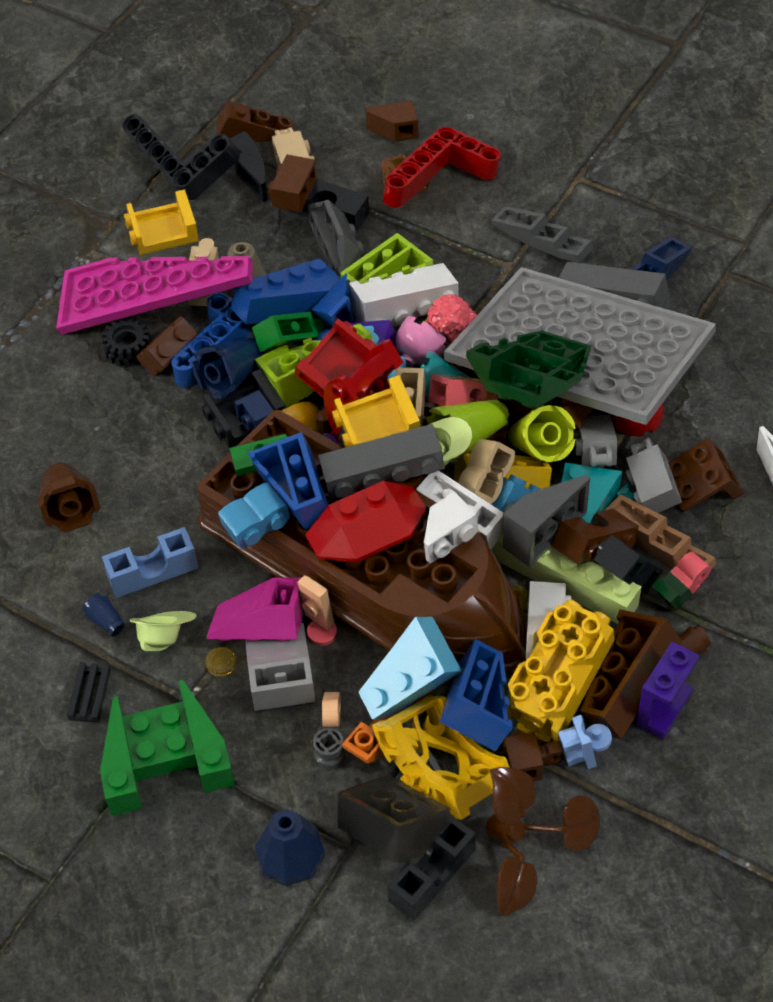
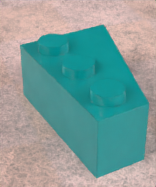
(602, 487)

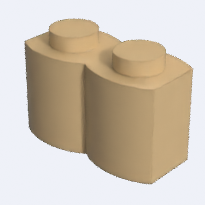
(486, 468)

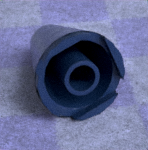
(225, 366)

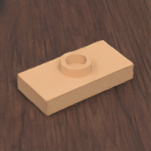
(315, 602)

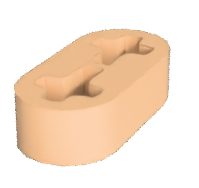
(331, 709)

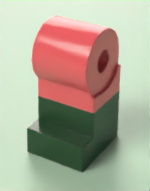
(682, 580)

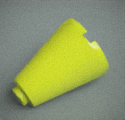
(544, 433)

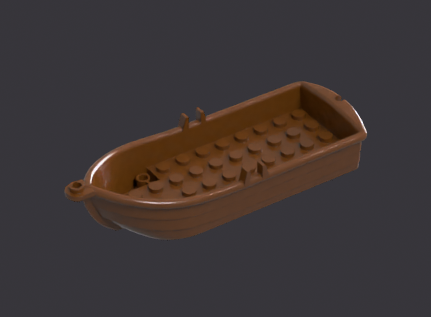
(391, 588)

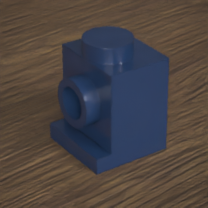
(252, 410)

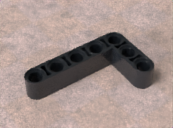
(195, 174)

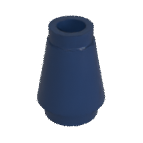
(103, 614)

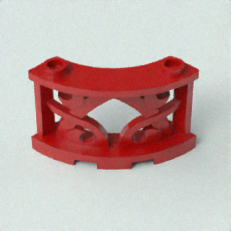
(365, 381)

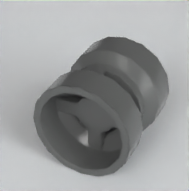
(331, 755)

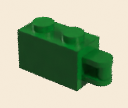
(286, 330)

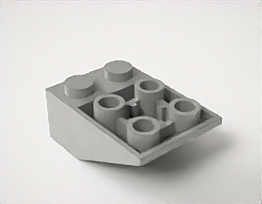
(279, 672)

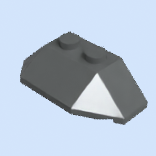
(334, 235)

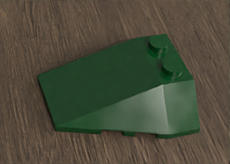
(531, 368)

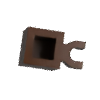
(525, 754)

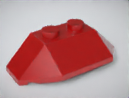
(366, 522)

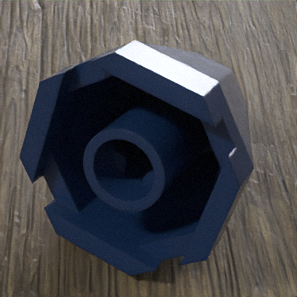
(289, 848)

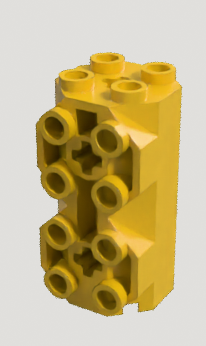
(559, 670)

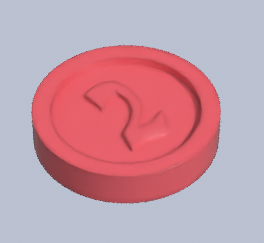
(321, 636)

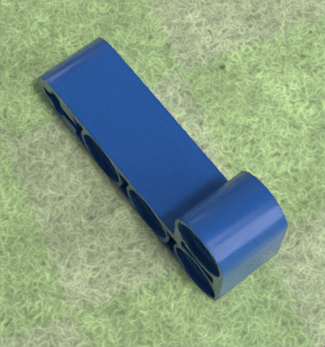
(223, 328)

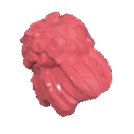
(450, 316)

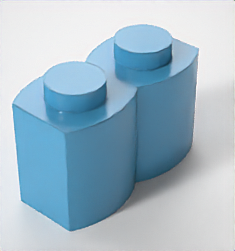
(254, 515)

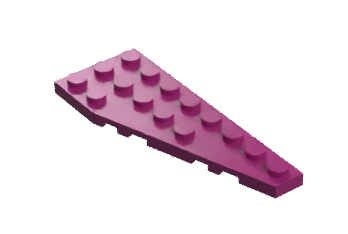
(127, 288)

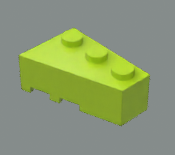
(388, 258)

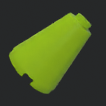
(482, 416)

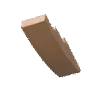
(655, 534)

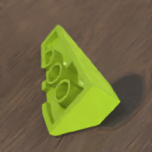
(281, 364)

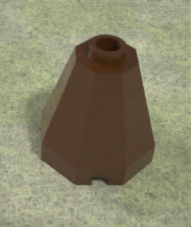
(67, 498)

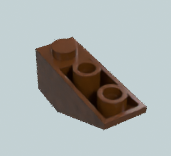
(257, 123)

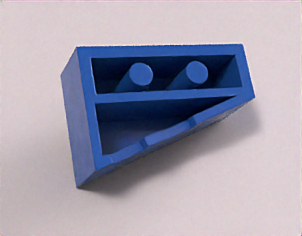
(293, 475)
(477, 697)

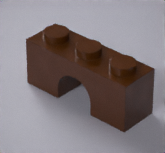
(580, 539)

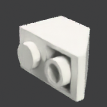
(448, 526)

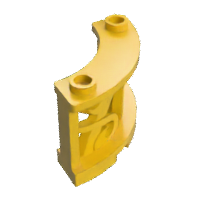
(473, 761)

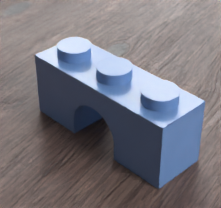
(170, 559)

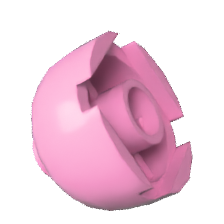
(415, 341)

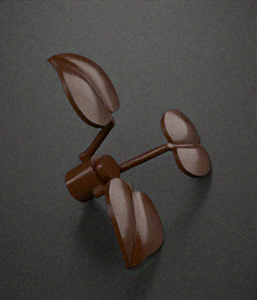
(511, 797)

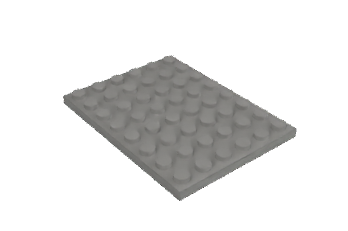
(634, 345)

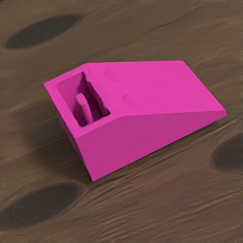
(260, 613)

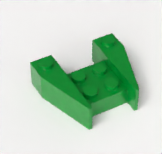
(159, 744)

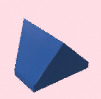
(335, 304)

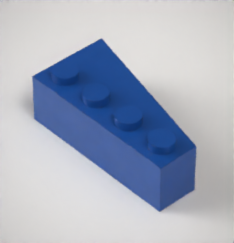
(284, 292)

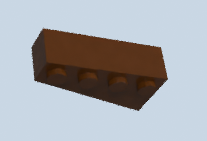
(626, 668)

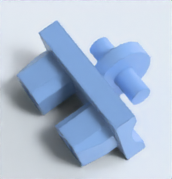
(580, 744)

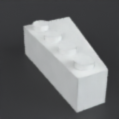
(401, 295)

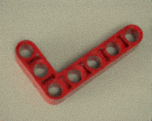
(430, 157)

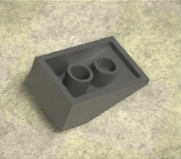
(536, 517)

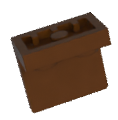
(703, 473)

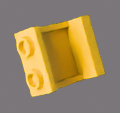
(162, 226)
(376, 415)

